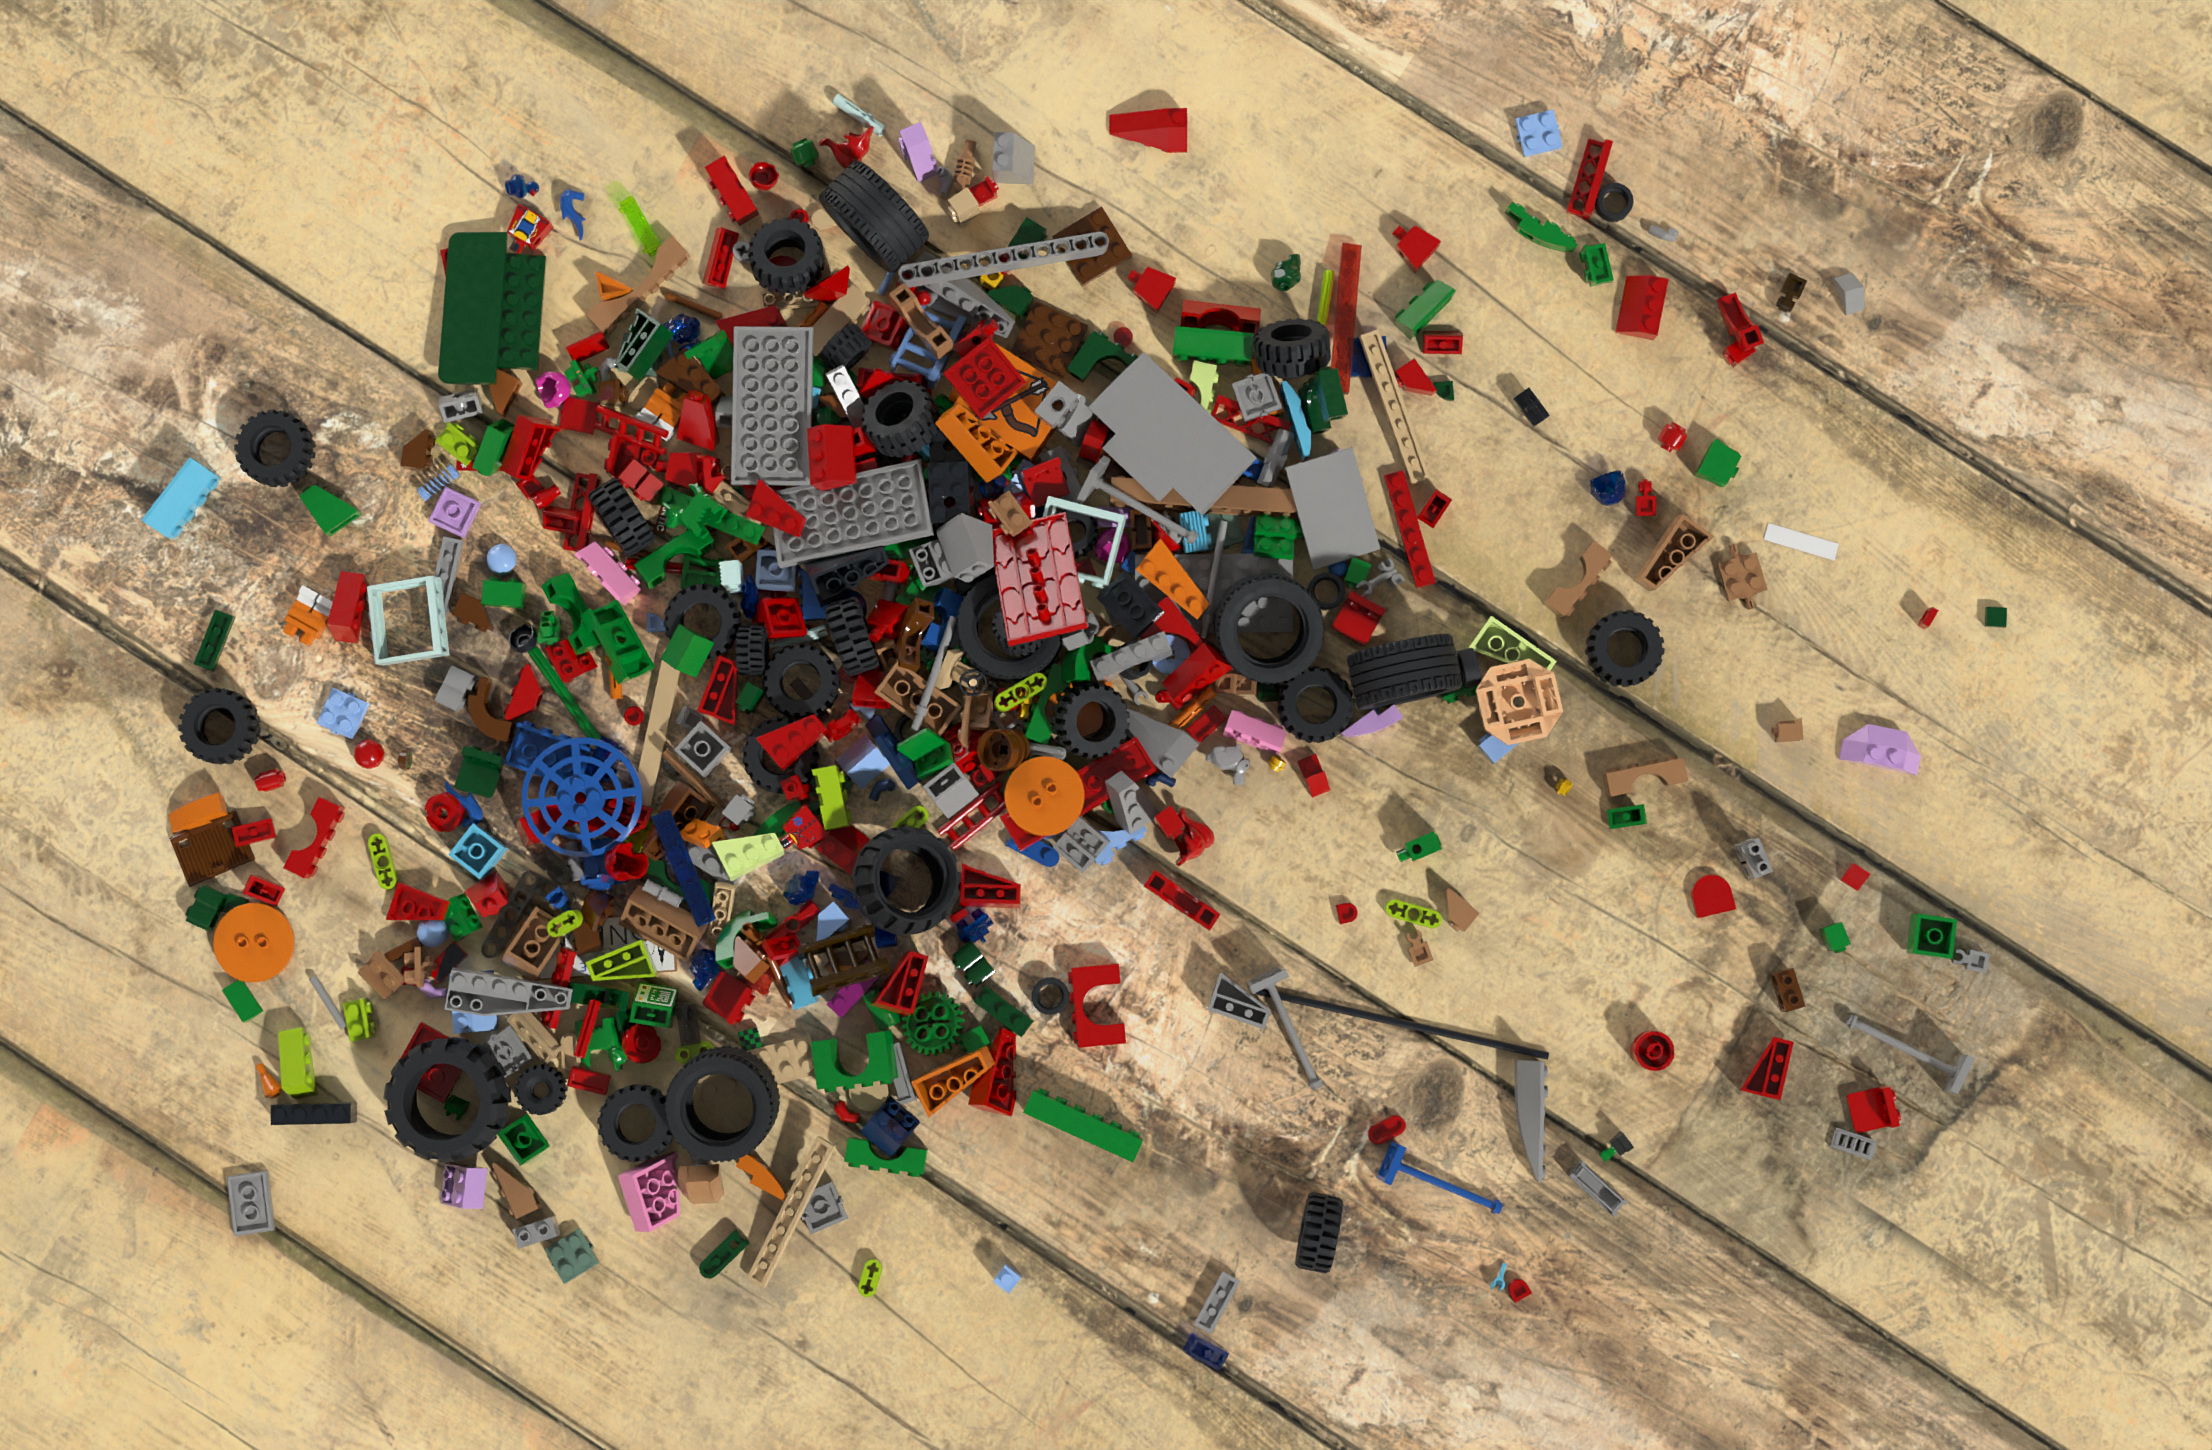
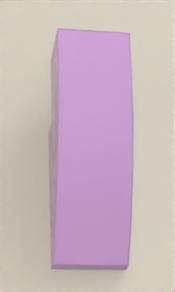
(1372, 722)

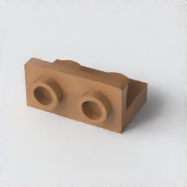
(1010, 513)
(381, 975)

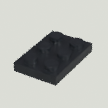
(1130, 605)

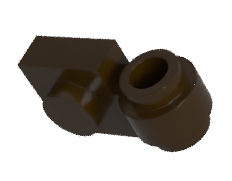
(1792, 288)

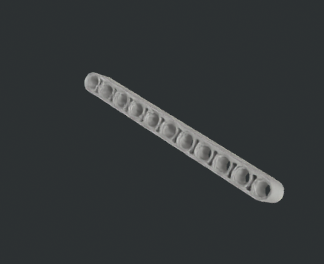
(1010, 253)

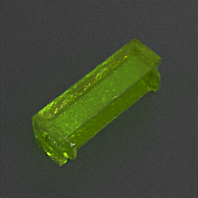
(640, 225)

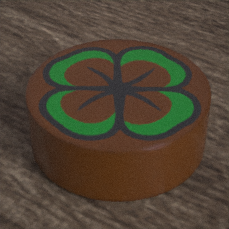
(405, 759)

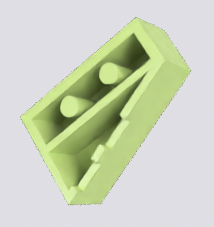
(747, 853)

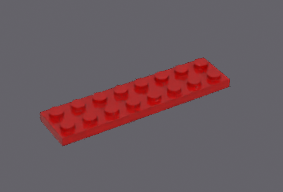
(1128, 758)

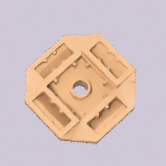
(1539, 696)

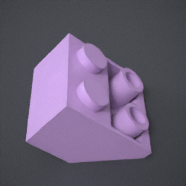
(463, 1186)

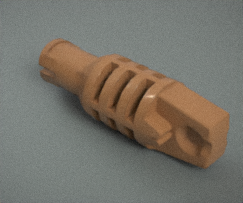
(965, 166)

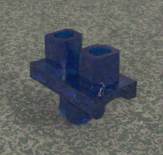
(975, 930)

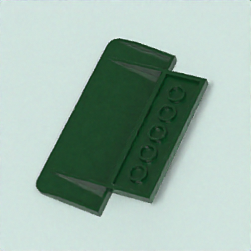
(489, 309)

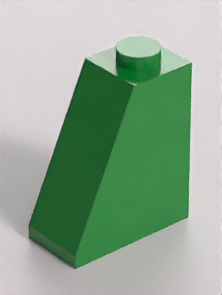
(493, 447)
(328, 510)

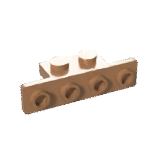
(976, 714)

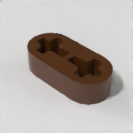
(398, 952)

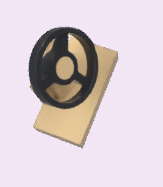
(960, 672)

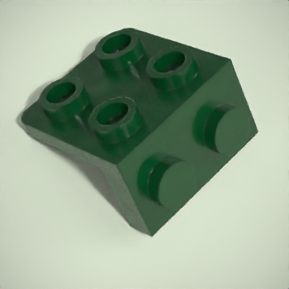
(479, 771)

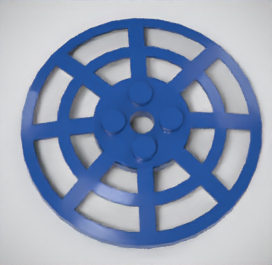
(594, 792)

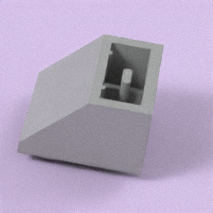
(931, 564)
(950, 790)

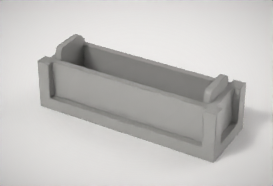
(903, 1083)
(1596, 1188)

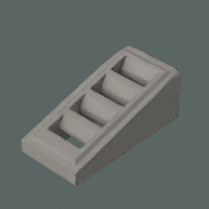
(1870, 1148)

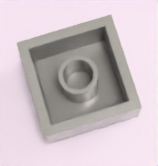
(703, 749)

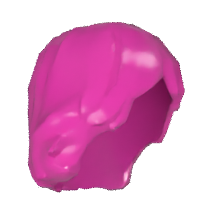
(553, 388)
(1104, 545)

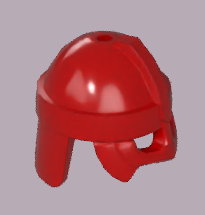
(624, 864)

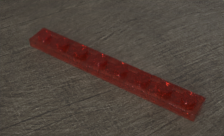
(1346, 312)

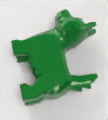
(696, 512)
(606, 1038)

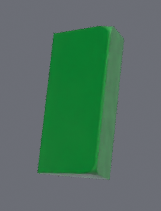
(242, 1001)

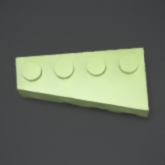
(1507, 646)

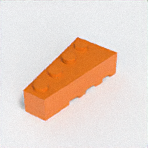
(975, 442)
(1171, 578)
(948, 1080)

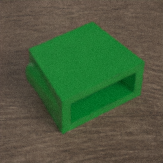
(1718, 464)

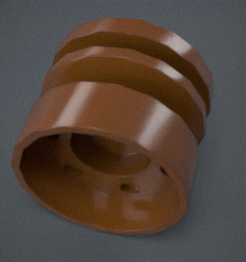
(1003, 749)

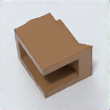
(1788, 731)

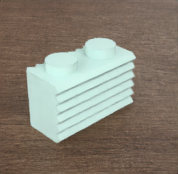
(732, 575)

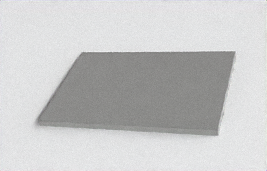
(1332, 508)

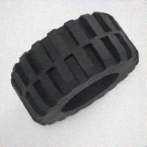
(786, 234)
(1292, 348)
(890, 404)
(252, 437)
(621, 517)
(710, 595)
(1645, 632)
(851, 636)
(782, 663)
(196, 715)
(1113, 723)
(1334, 724)
(758, 771)
(610, 1127)
(1319, 1232)

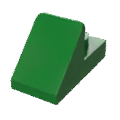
(1627, 816)

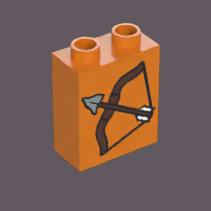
(1015, 417)

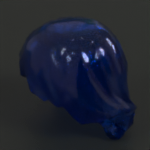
(1608, 488)

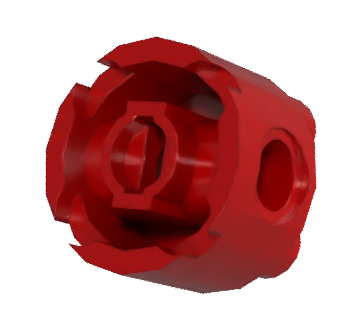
(1652, 1050)

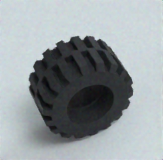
(846, 347)
(1091, 532)
(1001, 637)
(751, 649)

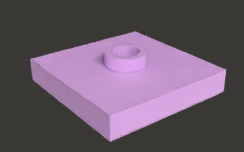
(454, 512)

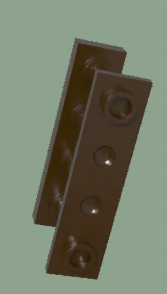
(847, 977)

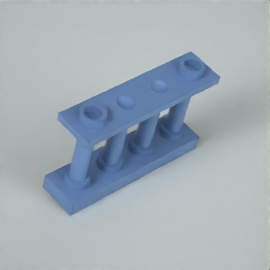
(932, 375)

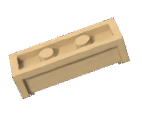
(535, 1036)

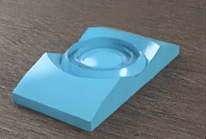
(1296, 417)

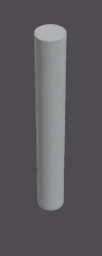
(328, 1002)

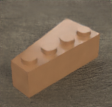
(1672, 551)

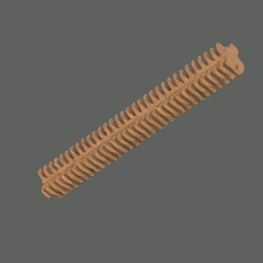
(692, 777)

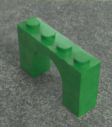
(880, 1067)

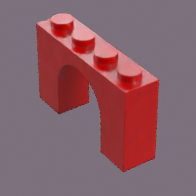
(1089, 1033)

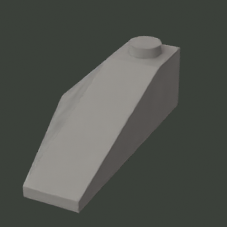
(1164, 744)

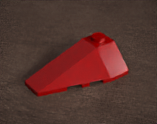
(1154, 128)
(994, 1088)

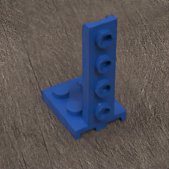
(594, 868)

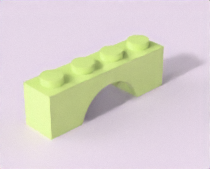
(1202, 378)

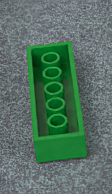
(1083, 1125)

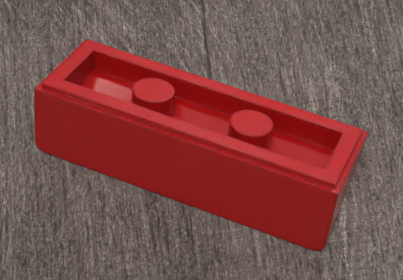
(720, 258)

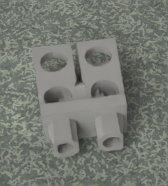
(1755, 857)

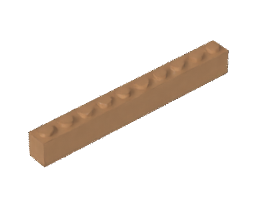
(1235, 501)

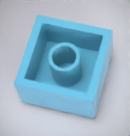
(478, 851)

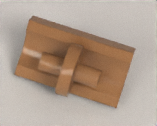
(417, 958)

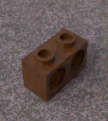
(1787, 990)

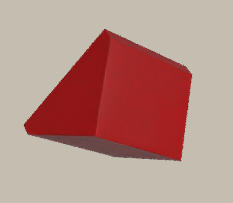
(831, 287)

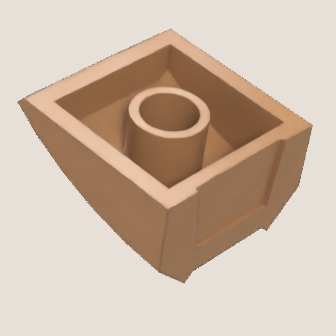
(701, 1183)

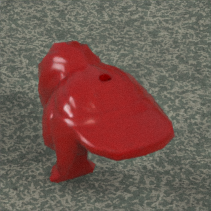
(850, 150)
(1194, 838)

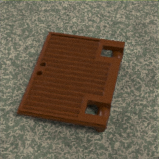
(210, 850)

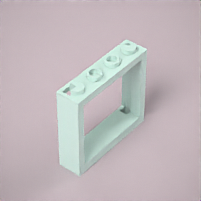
(1098, 513)
(436, 612)

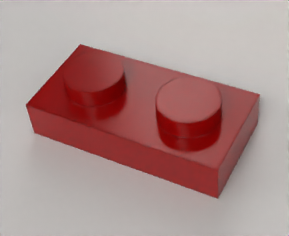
(254, 832)

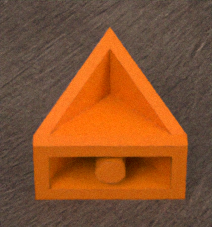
(610, 288)

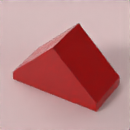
(1094, 441)
(1434, 508)
(263, 890)

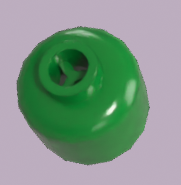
(804, 153)

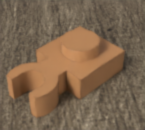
(1419, 951)

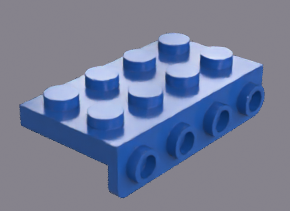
(531, 742)

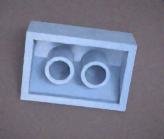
(473, 1023)

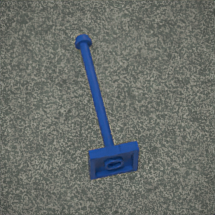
(1393, 1163)

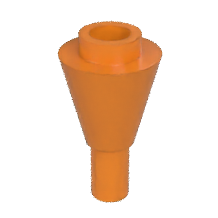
(270, 1085)

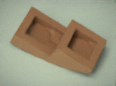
(1235, 685)

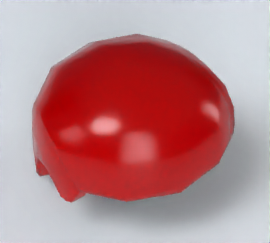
(763, 176)
(368, 753)

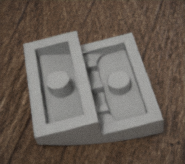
(1078, 421)
(1081, 844)

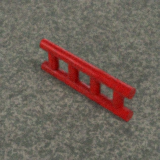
(621, 431)
(962, 815)

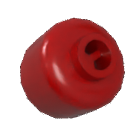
(1672, 437)

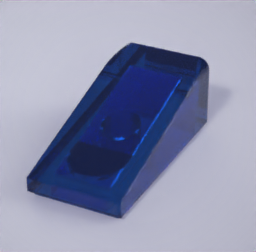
(1205, 1351)

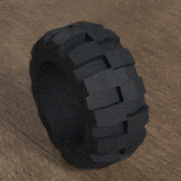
(404, 1111)

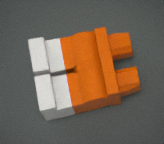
(663, 409)
(309, 614)

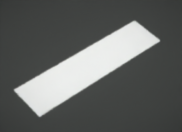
(1801, 541)

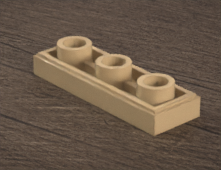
(798, 302)
(722, 901)

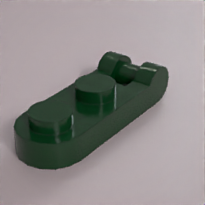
(722, 1255)

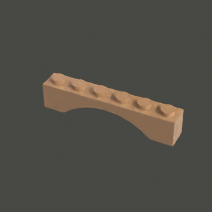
(668, 259)

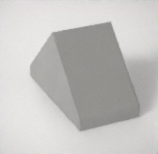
(1850, 293)

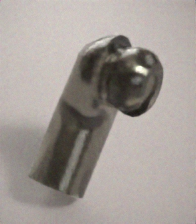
(670, 770)

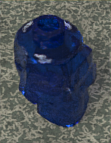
(684, 328)
(801, 887)
(704, 968)

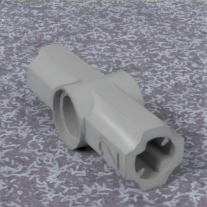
(1275, 458)

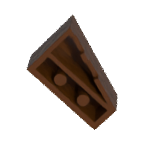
(689, 375)

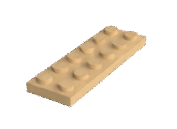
(786, 1060)

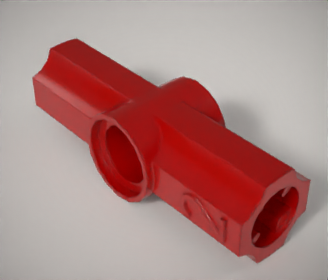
(803, 915)

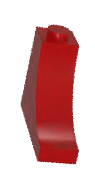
(1172, 622)

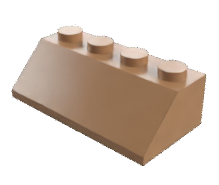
(904, 691)
(662, 924)

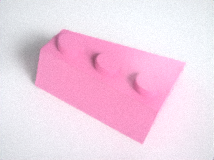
(609, 572)
(1255, 732)
(652, 1192)

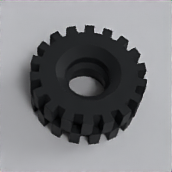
(525, 1089)

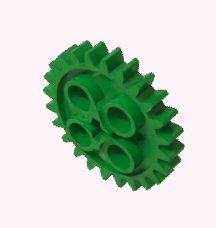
(933, 1042)

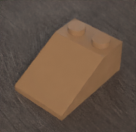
(532, 945)

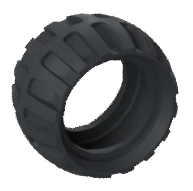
(942, 871)

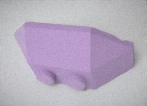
(1881, 749)

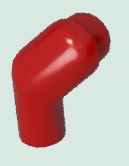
(1164, 696)
(844, 1115)

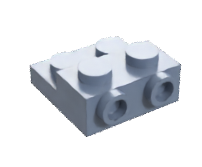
(770, 575)

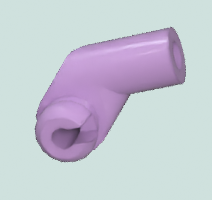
(432, 992)

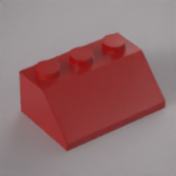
(1642, 306)
(831, 456)
(843, 846)

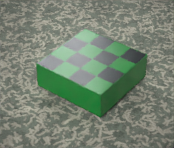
(750, 1039)

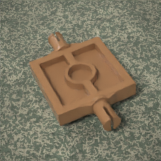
(1742, 576)

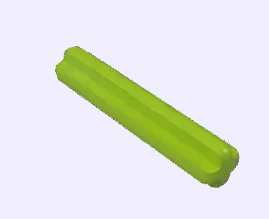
(1325, 297)

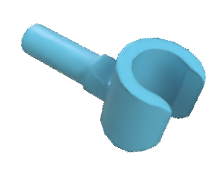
(1499, 1280)

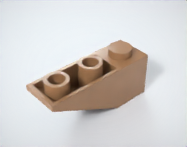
(519, 1194)

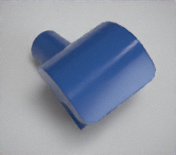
(558, 899)

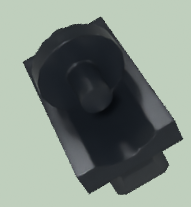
(1531, 407)

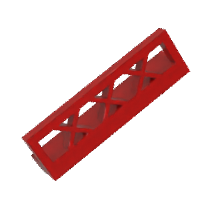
(1596, 181)
(1269, 420)
(587, 511)

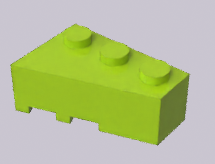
(832, 797)
(623, 963)
(296, 1063)

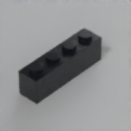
(314, 1113)

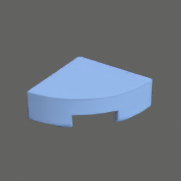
(654, 623)

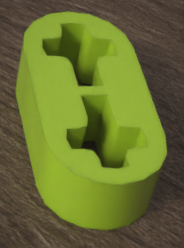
(563, 919)
(874, 1280)

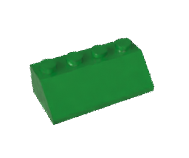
(1213, 345)

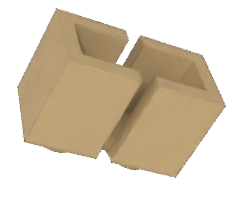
(963, 206)

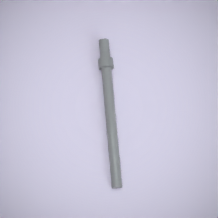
(1207, 617)
(921, 710)

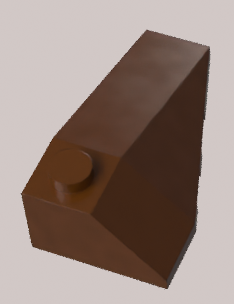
(684, 806)

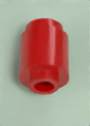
(270, 780)

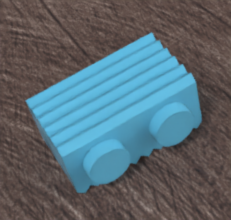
(1196, 521)

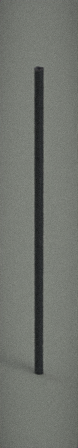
(1408, 1024)

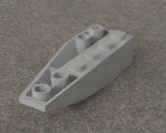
(964, 299)
(499, 994)
(1530, 1111)

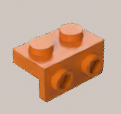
(702, 833)

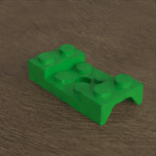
(627, 659)

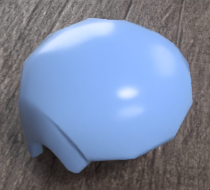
(501, 559)
(432, 932)

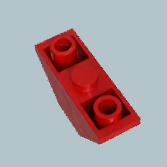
(525, 695)

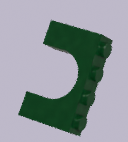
(1094, 351)
(1322, 400)

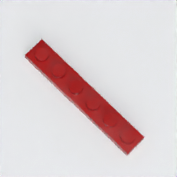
(1409, 529)

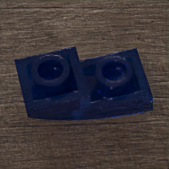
(751, 597)

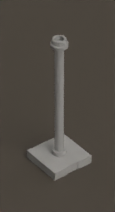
(1095, 481)
(1268, 981)
(1956, 1073)

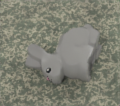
(1230, 759)

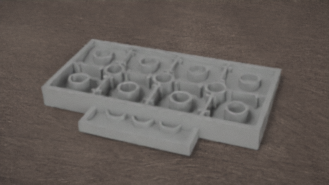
(1168, 437)

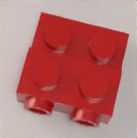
(885, 326)
(782, 617)

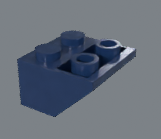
(890, 1126)

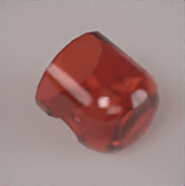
(763, 983)

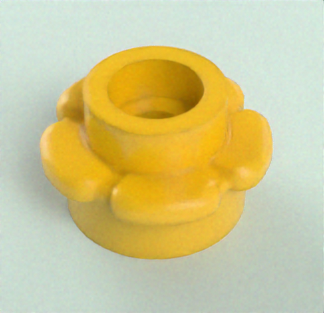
(1276, 763)
(1564, 786)

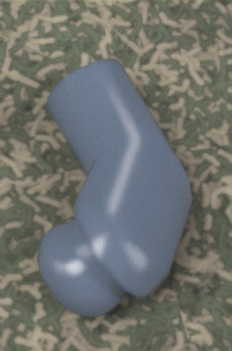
(868, 712)

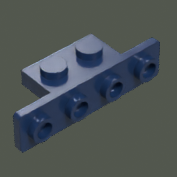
(888, 745)

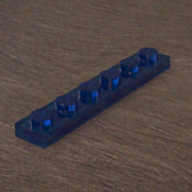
(683, 868)

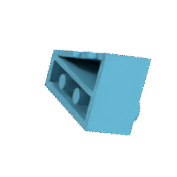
(797, 978)

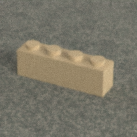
(839, 315)

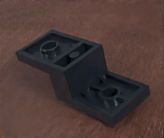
(947, 477)

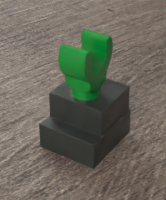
(1619, 1144)

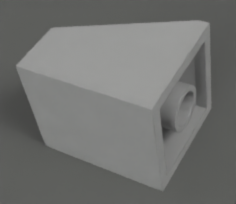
(1013, 159)
(967, 546)

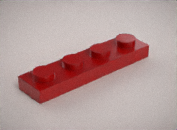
(560, 977)

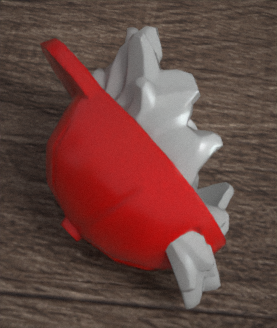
(1171, 538)

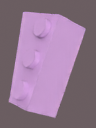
(917, 149)

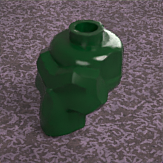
(1286, 273)

